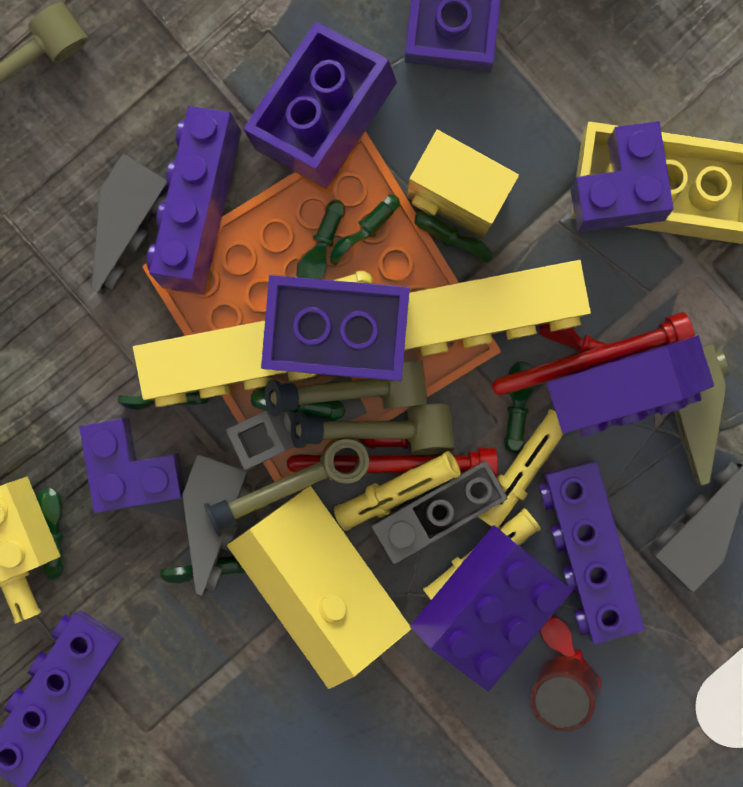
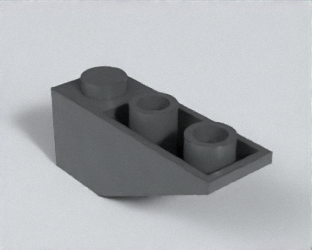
(124, 210)
(268, 436)
(209, 483)
(438, 512)
(702, 537)

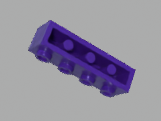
(194, 200)
(593, 552)
(53, 695)

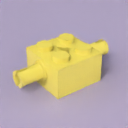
(23, 545)

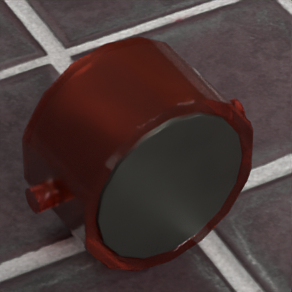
(564, 694)

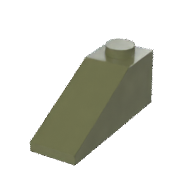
(701, 420)

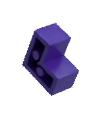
(636, 187)
(117, 476)

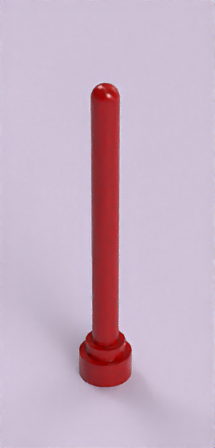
(674, 329)
(396, 463)

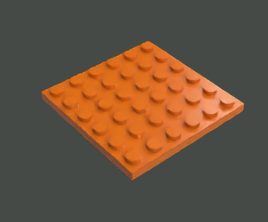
(272, 235)

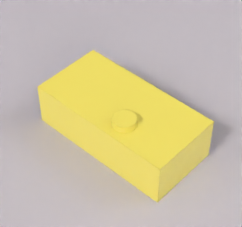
(702, 180)
(460, 184)
(319, 588)

